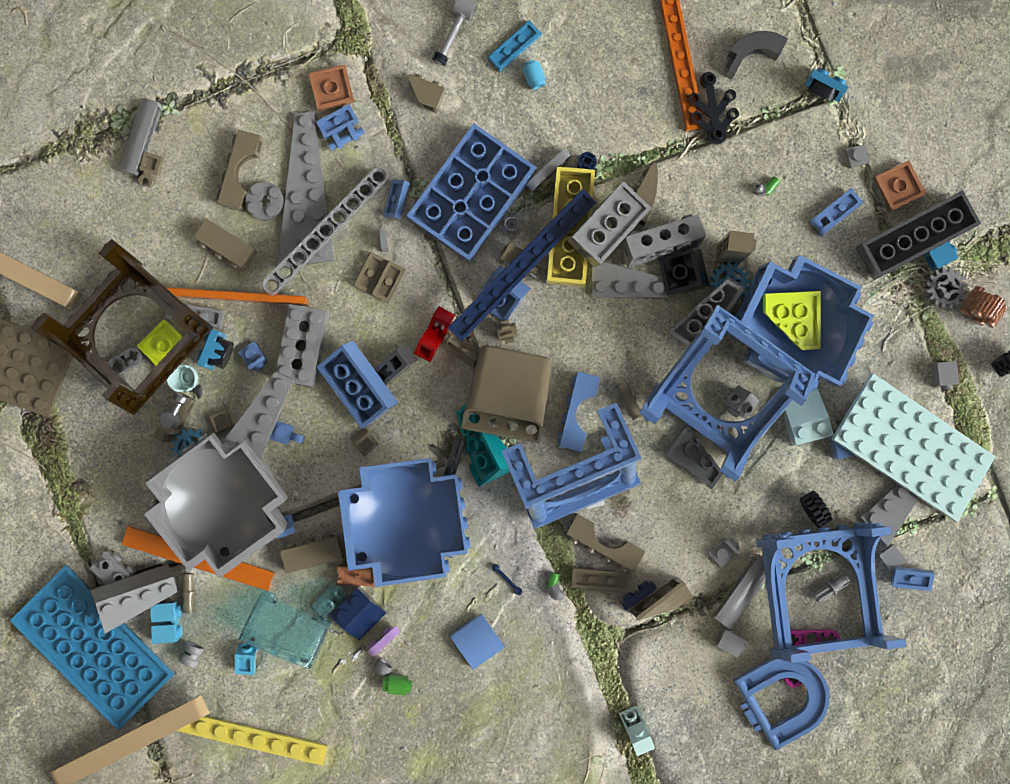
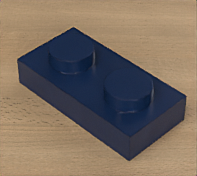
(644, 589)

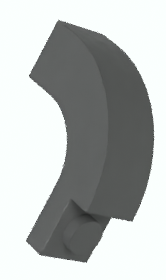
(757, 42)

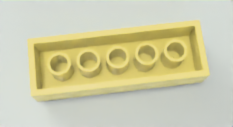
(565, 263)

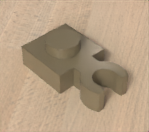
(151, 165)

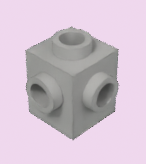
(741, 402)

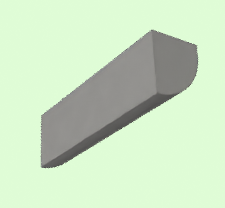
(140, 136)
(741, 593)

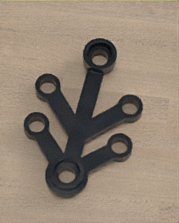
(712, 110)

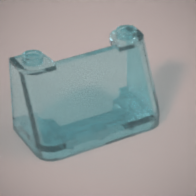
(285, 631)

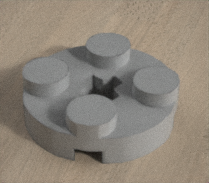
(258, 192)

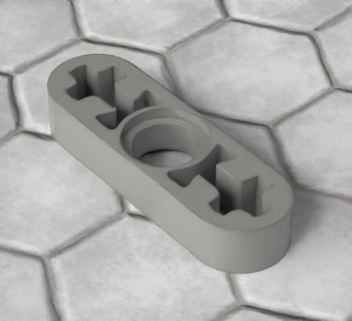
(548, 170)
(126, 354)

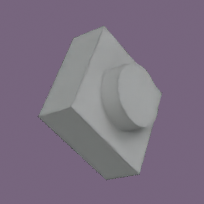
(856, 156)

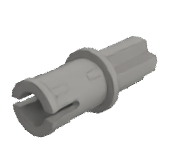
(832, 588)

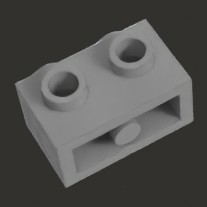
(112, 568)

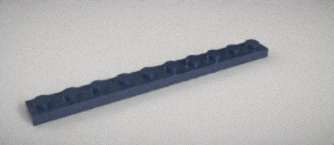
(521, 265)

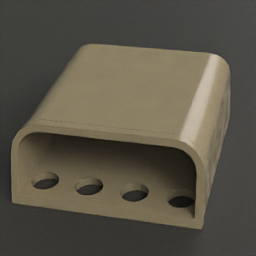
(508, 388)

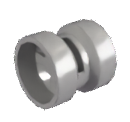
(191, 654)

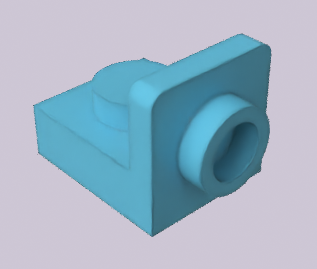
(245, 659)

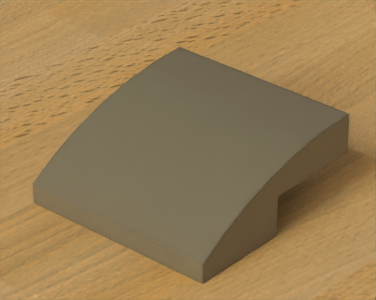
(379, 277)

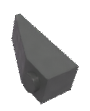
(395, 364)

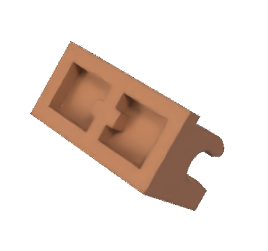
(356, 577)

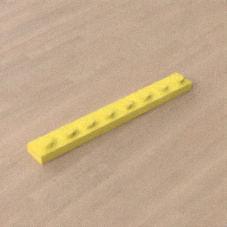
(257, 739)

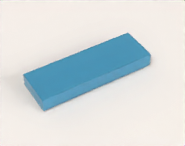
(514, 46)

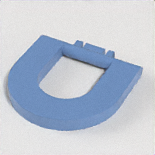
(798, 723)

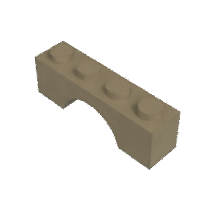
(245, 147)
(626, 554)

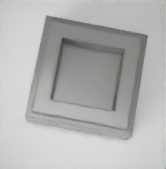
(383, 238)
(891, 557)

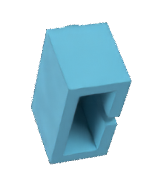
(166, 621)

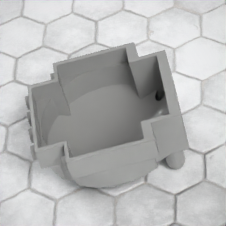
(216, 503)

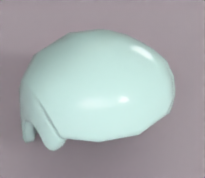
(183, 378)

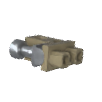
(175, 418)

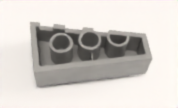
(695, 320)
(132, 596)

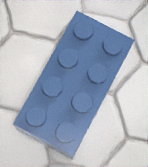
(357, 384)

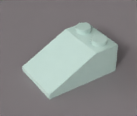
(807, 421)

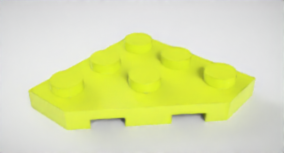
(796, 316)

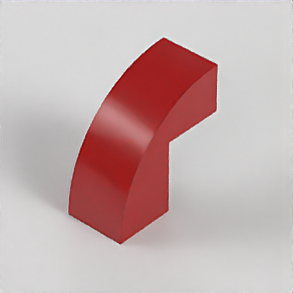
(434, 334)

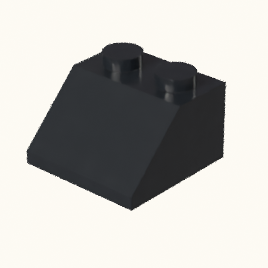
(684, 272)

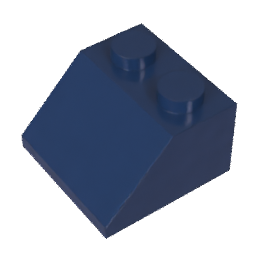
(358, 613)

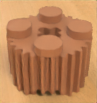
(984, 307)

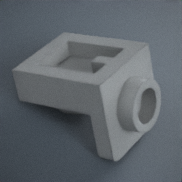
(724, 551)

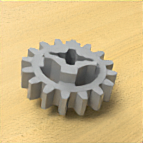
(948, 280)

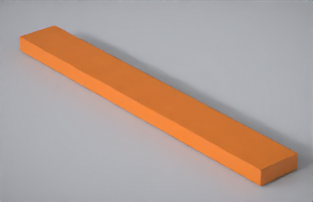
(680, 59)
(239, 296)
(155, 545)

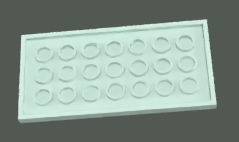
(913, 447)

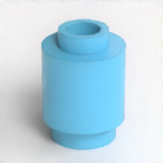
(534, 74)

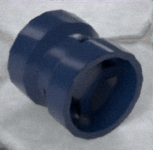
(587, 161)

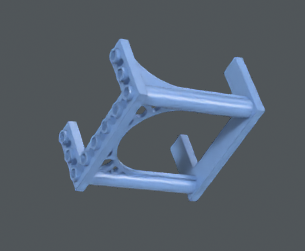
(738, 449)
(619, 457)
(863, 540)

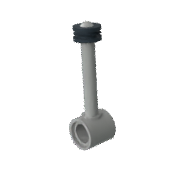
(464, 10)

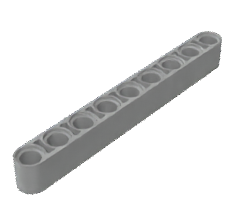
(328, 222)

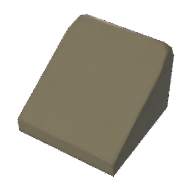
(364, 441)

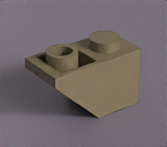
(428, 94)

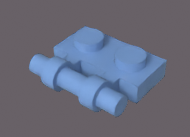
(338, 122)

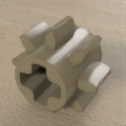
(507, 331)

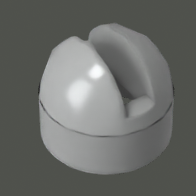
(383, 667)

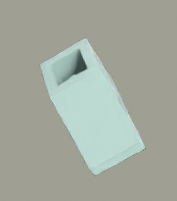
(637, 730)

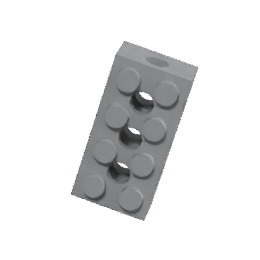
(609, 238)
(662, 240)
(293, 336)

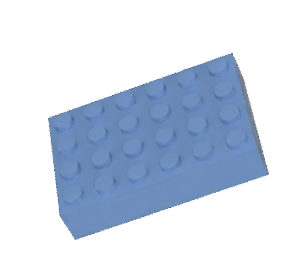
(471, 193)

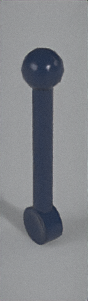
(518, 590)

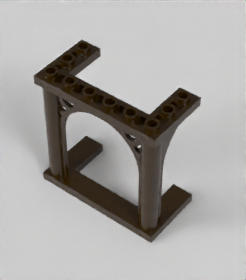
(67, 337)

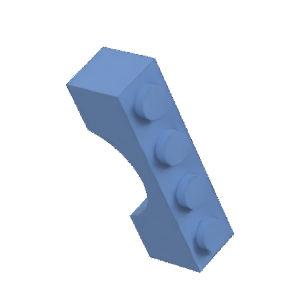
(573, 436)

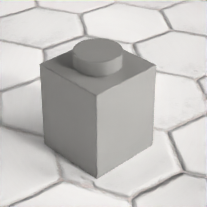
(945, 374)
(730, 642)

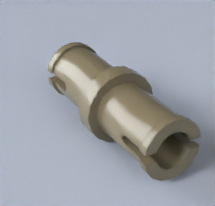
(629, 400)
(188, 592)

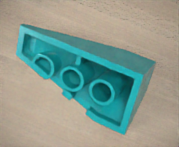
(484, 452)

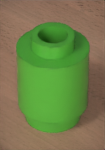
(397, 685)

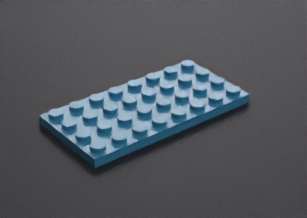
(107, 668)

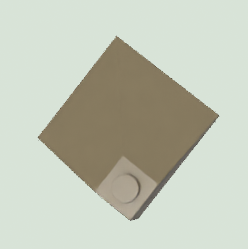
(667, 598)

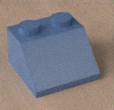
(511, 301)

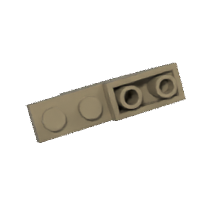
(648, 188)

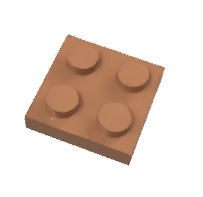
(331, 87)
(899, 186)

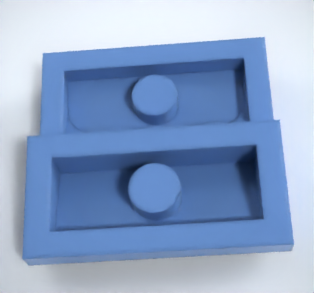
(477, 641)

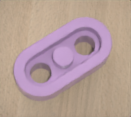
(388, 634)

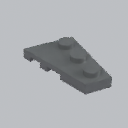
(692, 457)

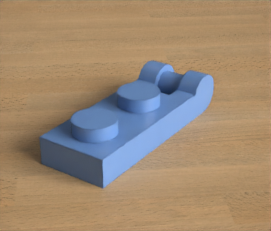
(836, 211)

